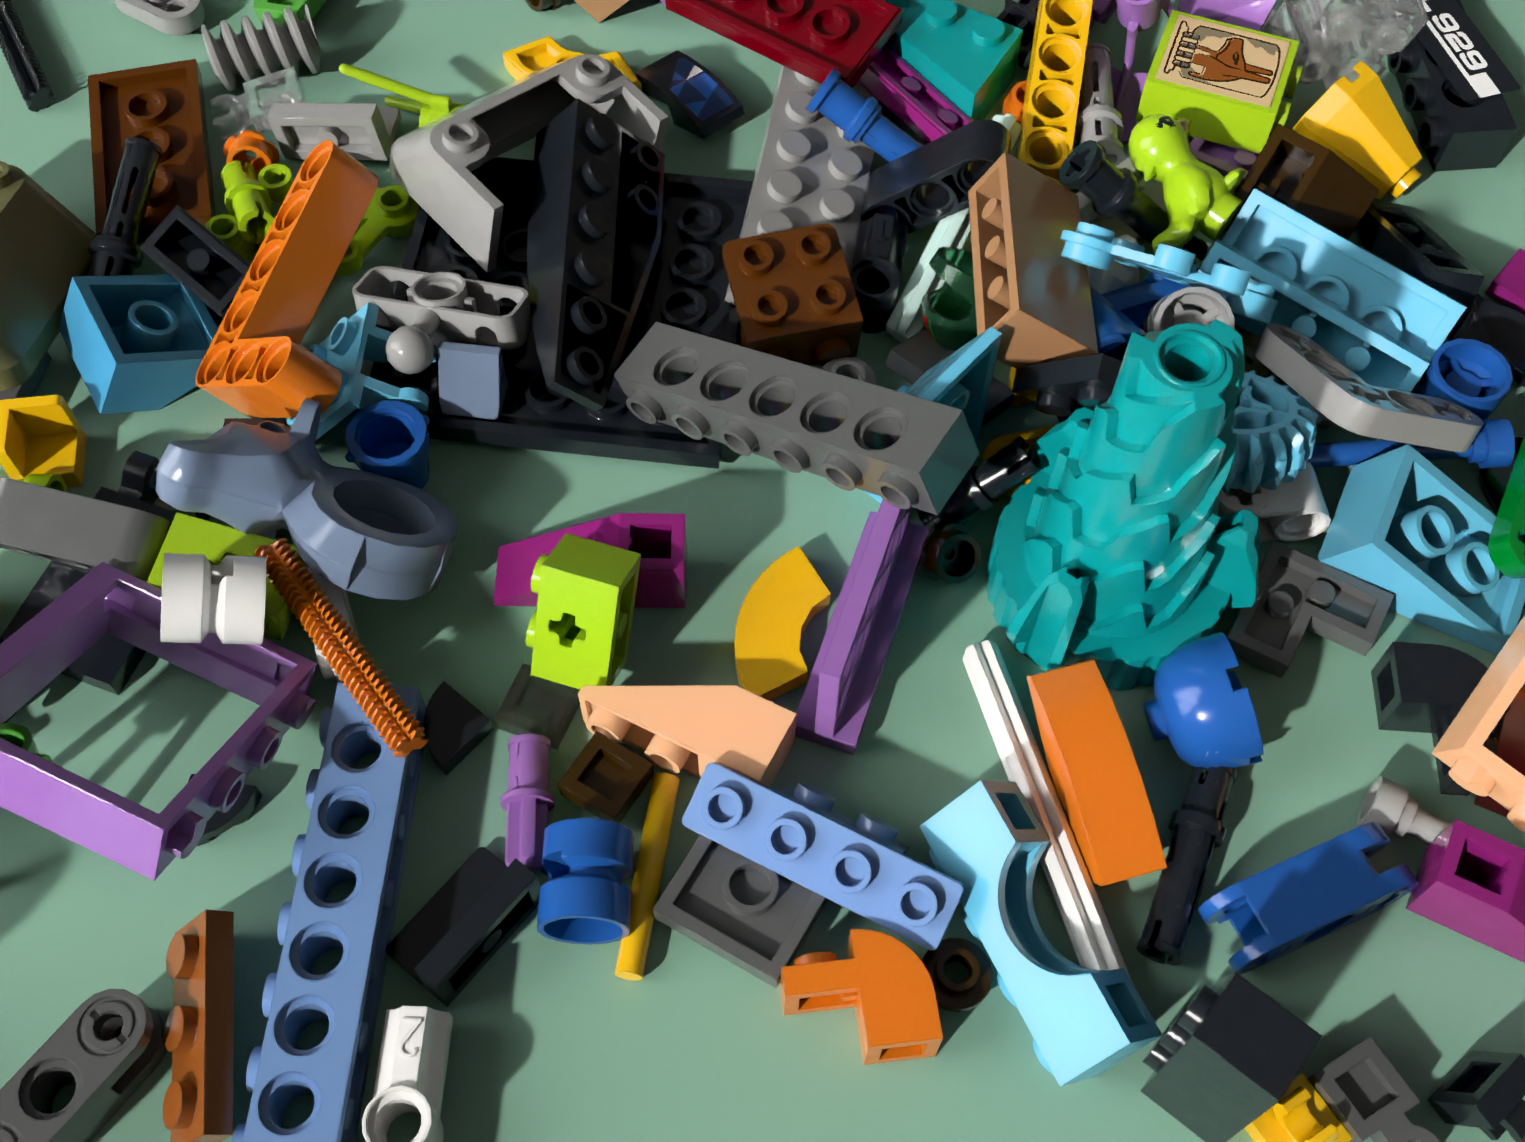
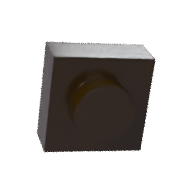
(606, 778)

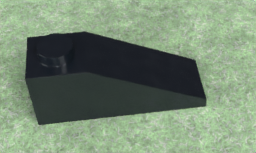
(1419, 251)

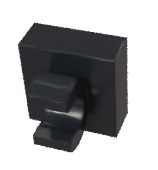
(1485, 1094)

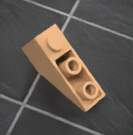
(694, 726)

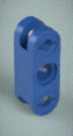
(1307, 896)

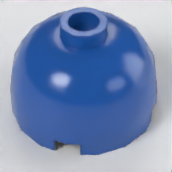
(1204, 706)

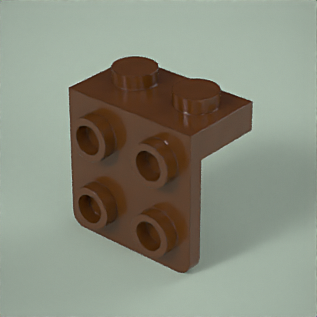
(794, 294)

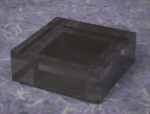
(538, 707)

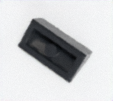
(197, 259)

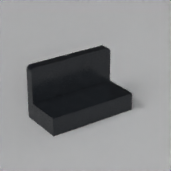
(465, 923)

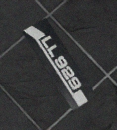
(1463, 52)

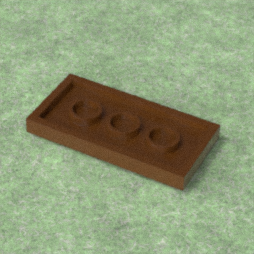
(168, 109)

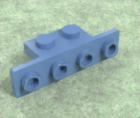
(825, 851)

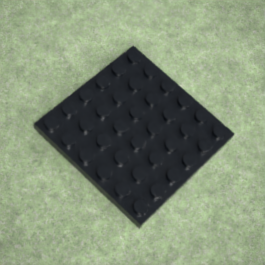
(681, 291)

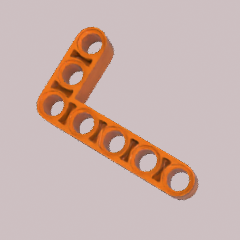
(257, 348)

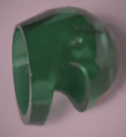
(951, 309)

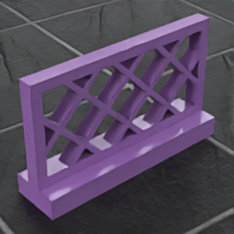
(861, 630)

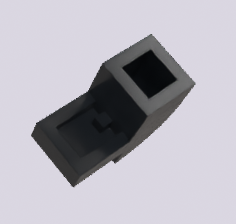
(1423, 691)

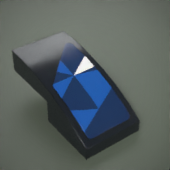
(692, 92)

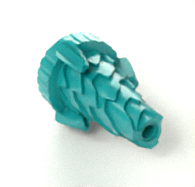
(1121, 529)

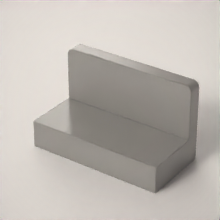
(357, 128)

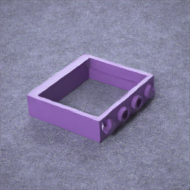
(94, 816)

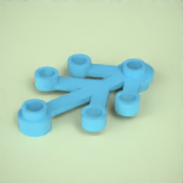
(1098, 247)

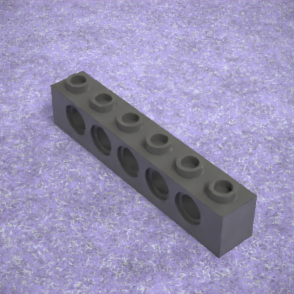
(800, 417)

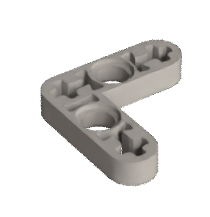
(1360, 406)

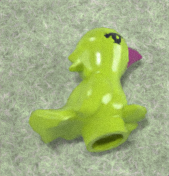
(1192, 191)

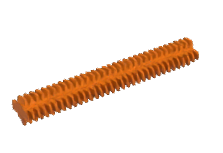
(342, 649)

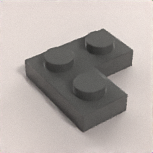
(1300, 596)

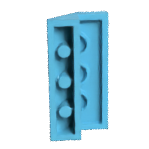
(1337, 293)

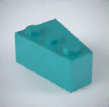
(958, 51)

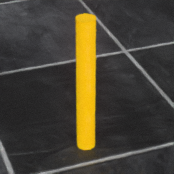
(648, 876)

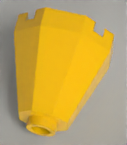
(1365, 132)

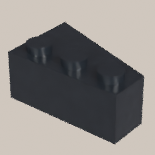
(1227, 1058)

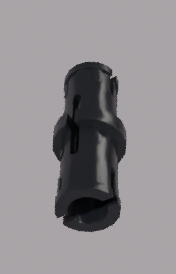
(986, 483)

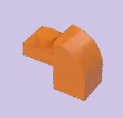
(884, 984)

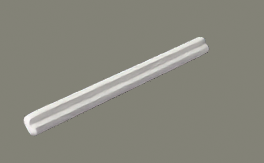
(1025, 766)

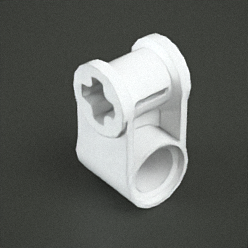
(1284, 514)

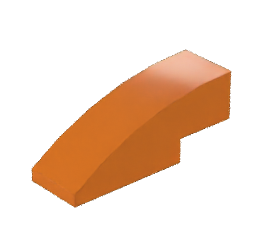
(1095, 773)

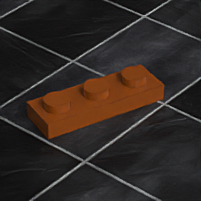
(201, 1030)

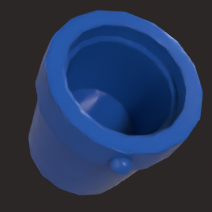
(390, 441)

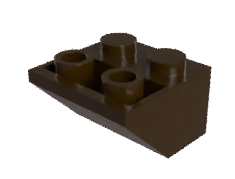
(1309, 181)

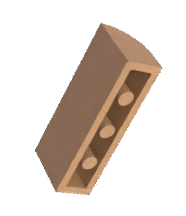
(1018, 266)

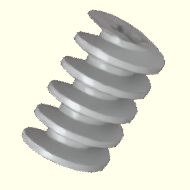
(263, 47)

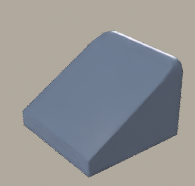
(471, 380)

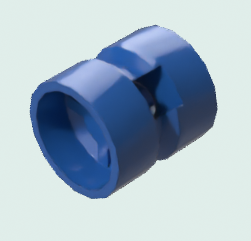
(1467, 375)
(585, 888)

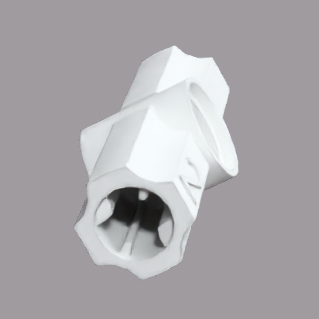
(410, 1072)

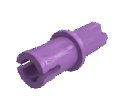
(527, 799)

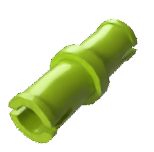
(247, 200)

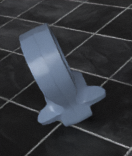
(344, 522)

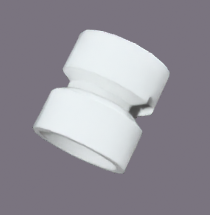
(213, 599)

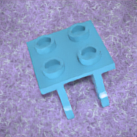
(345, 350)

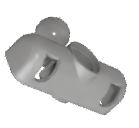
(441, 310)

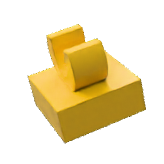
(1298, 1118)

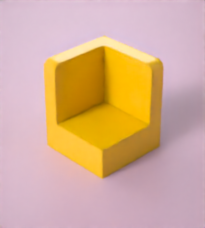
(41, 438)

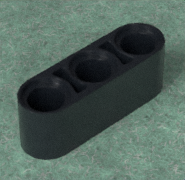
(937, 176)

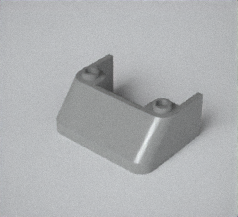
(439, 157)

